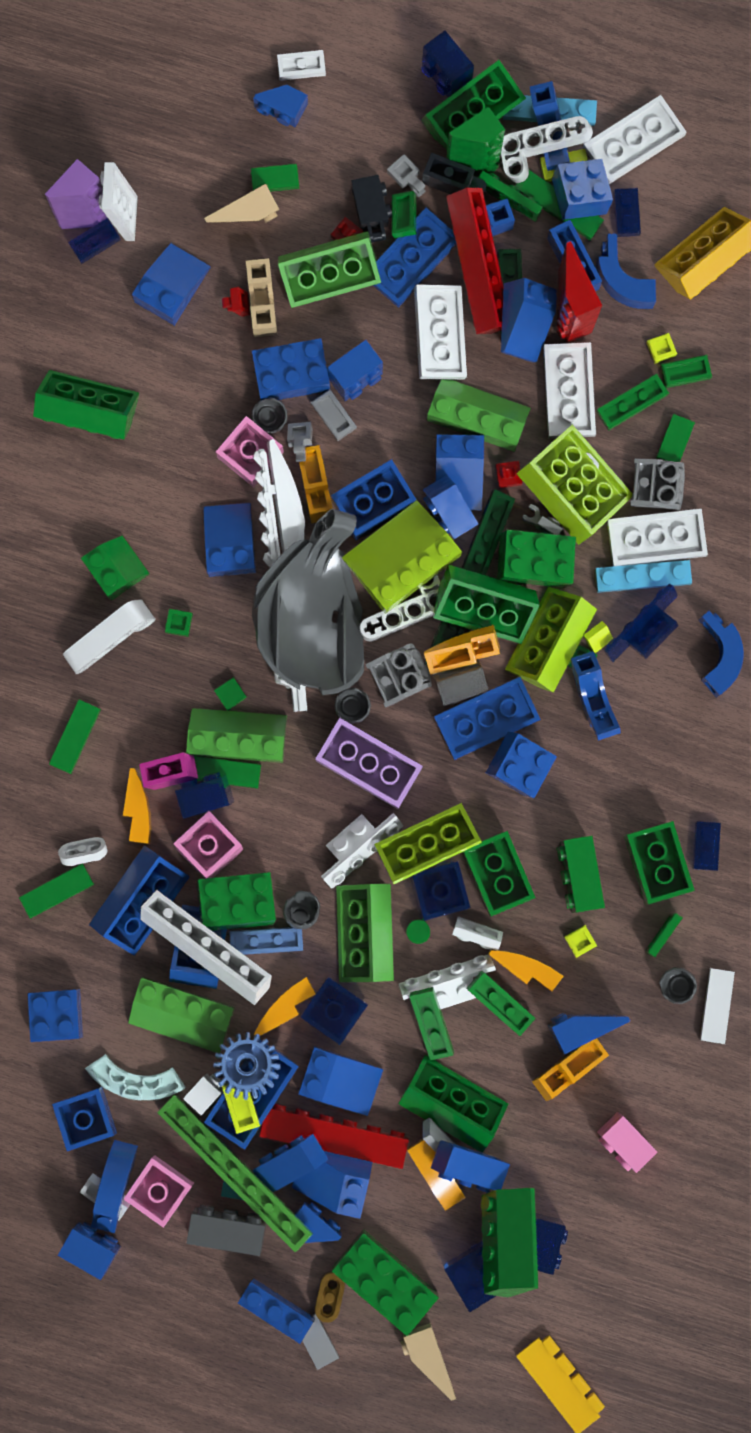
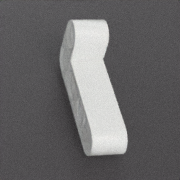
(546, 144)
(401, 612)
(108, 634)

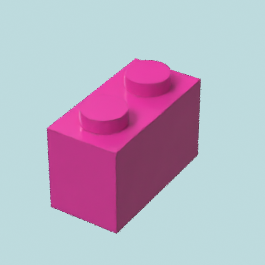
(168, 771)

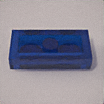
(627, 212)
(94, 241)
(706, 846)

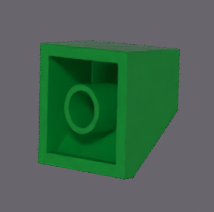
(115, 566)

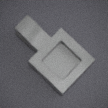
(405, 174)
(299, 436)
(545, 525)

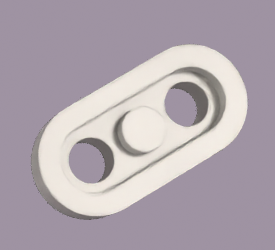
(82, 851)

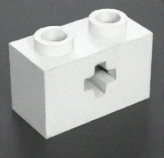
(204, 1093)

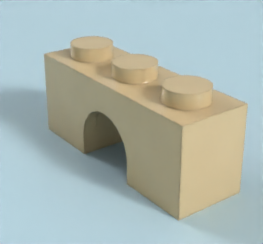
(261, 297)

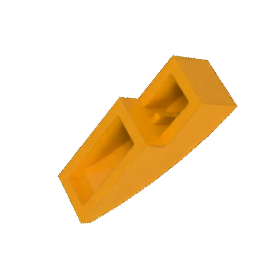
(315, 483)
(462, 650)
(138, 809)
(526, 968)
(284, 1007)
(569, 1069)
(446, 1192)

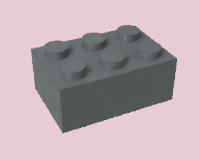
(226, 1230)

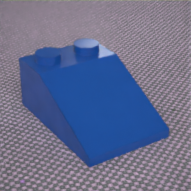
(170, 283)
(526, 318)
(463, 461)
(229, 540)
(187, 970)
(577, 1030)
(340, 1081)
(338, 1184)

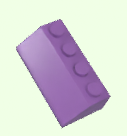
(76, 198)

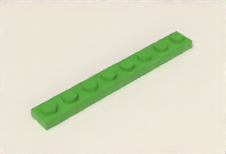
(235, 1173)

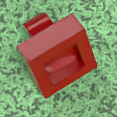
(345, 229)
(237, 302)
(507, 474)

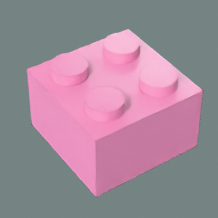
(240, 447)
(208, 846)
(627, 1142)
(158, 1191)

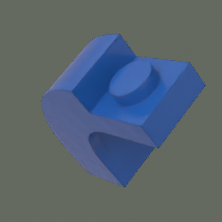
(548, 111)
(619, 285)
(730, 654)
(593, 696)
(113, 1186)

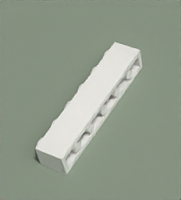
(205, 947)

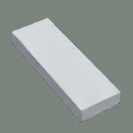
(717, 1006)

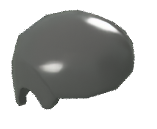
(269, 415)
(352, 705)
(301, 910)
(678, 985)

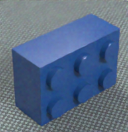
(291, 370)
(374, 498)

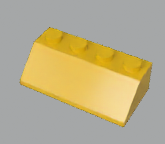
(706, 252)

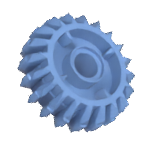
(251, 1080)

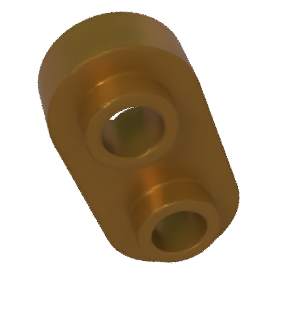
(329, 1296)

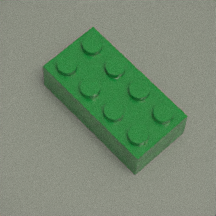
(385, 1282)

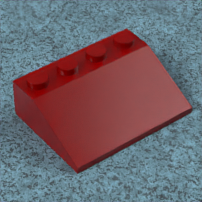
(576, 298)

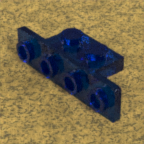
(647, 629)

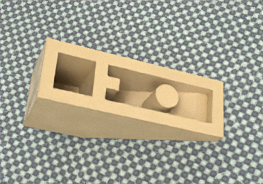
(251, 207)
(426, 1355)

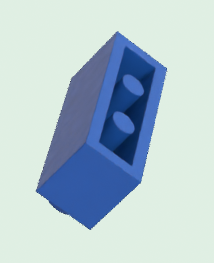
(565, 233)
(290, 1162)
(469, 1167)
(276, 1310)

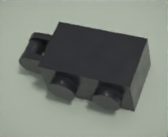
(450, 175)
(371, 206)

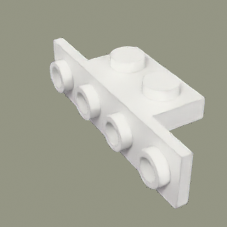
(356, 844)
(450, 982)

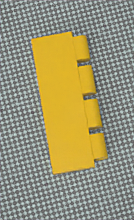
(554, 1379)

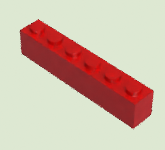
(477, 258)
(337, 1137)

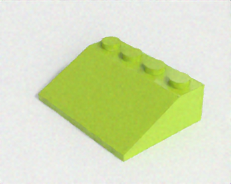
(573, 486)
(402, 556)

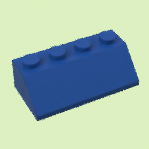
(121, 912)
(220, 1116)

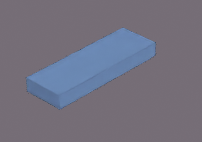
(267, 940)

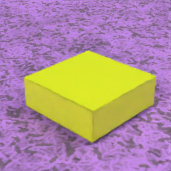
(661, 348)
(598, 637)
(580, 941)

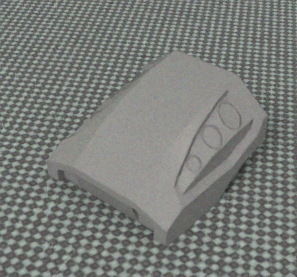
(658, 484)
(400, 674)

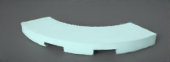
(132, 1085)

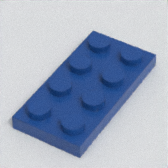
(414, 257)
(487, 718)

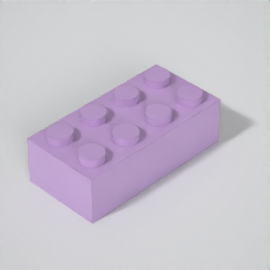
(368, 763)

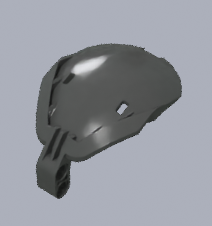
(296, 610)

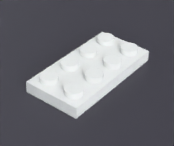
(635, 138)
(118, 201)
(440, 332)
(569, 388)
(657, 537)

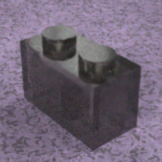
(460, 683)

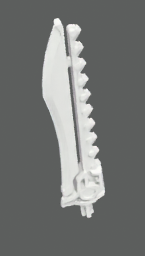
(290, 523)

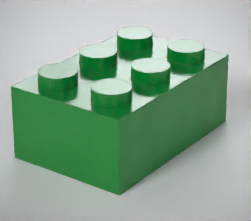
(536, 558)
(659, 863)
(498, 874)
(580, 874)
(236, 901)

